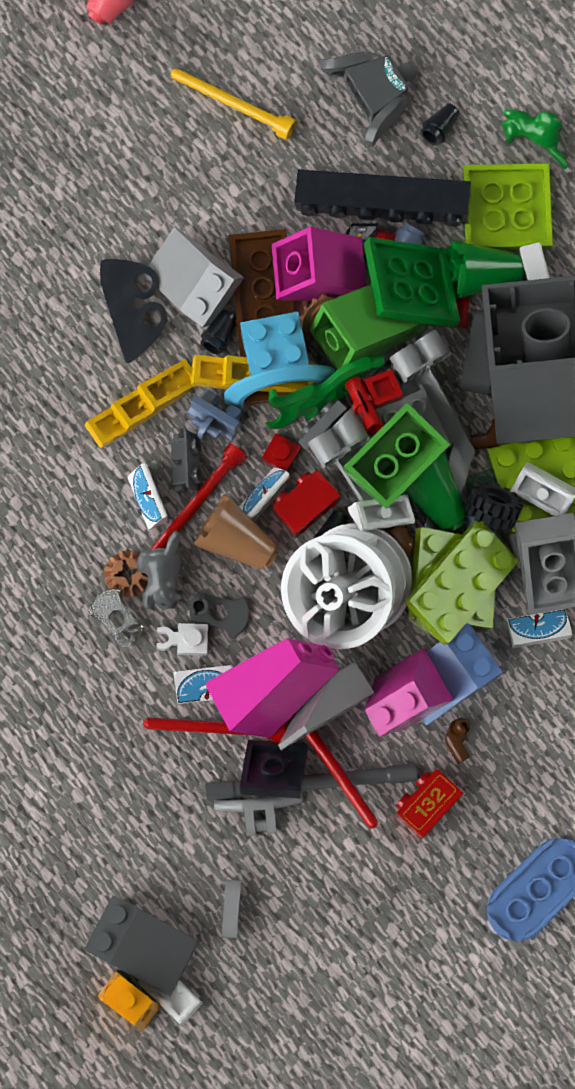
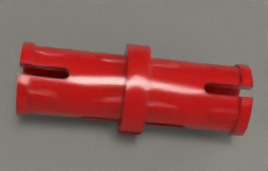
(357, 392)

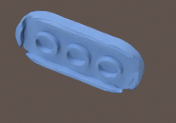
(534, 891)

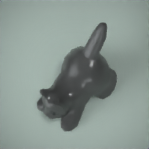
(162, 569)

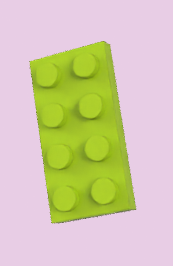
(461, 582)

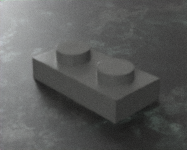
(331, 414)

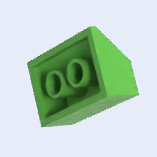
(396, 456)

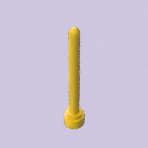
(281, 125)

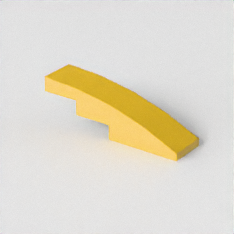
(224, 372)
(141, 404)

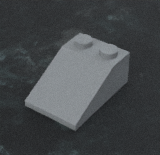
(193, 277)
(547, 562)
(331, 701)

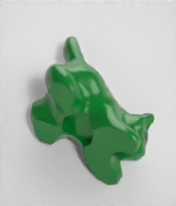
(541, 129)

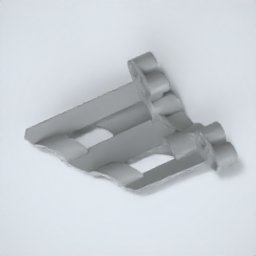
(413, 372)

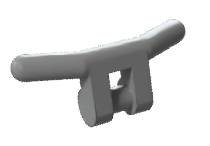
(253, 805)

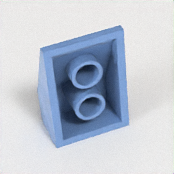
(463, 667)

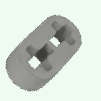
(231, 908)

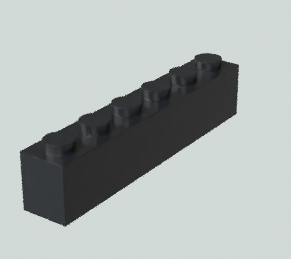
(383, 197)

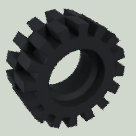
(494, 505)

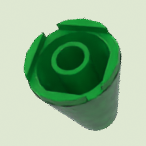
(480, 265)
(438, 495)

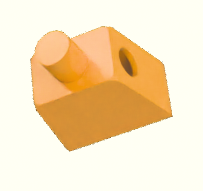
(129, 1001)

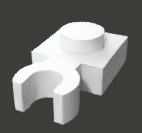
(189, 639)

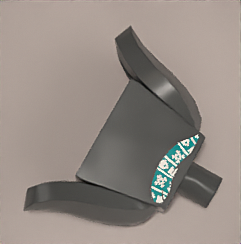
(376, 87)

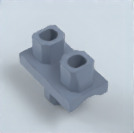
(211, 419)

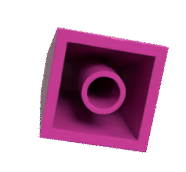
(271, 686)

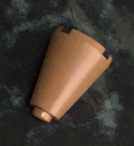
(236, 536)

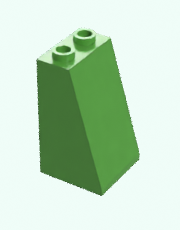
(351, 329)

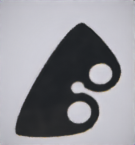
(119, 289)

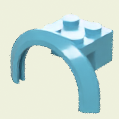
(274, 357)

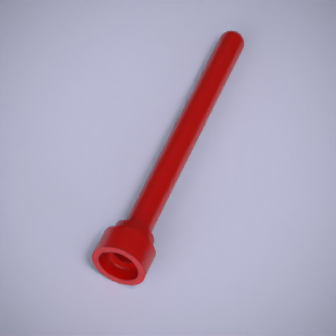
(231, 459)
(200, 726)
(341, 778)

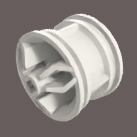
(321, 609)

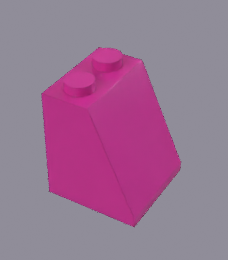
(317, 264)
(406, 694)

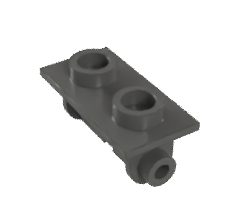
(186, 448)

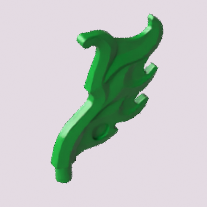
(313, 398)

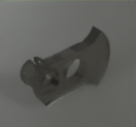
(103, 607)

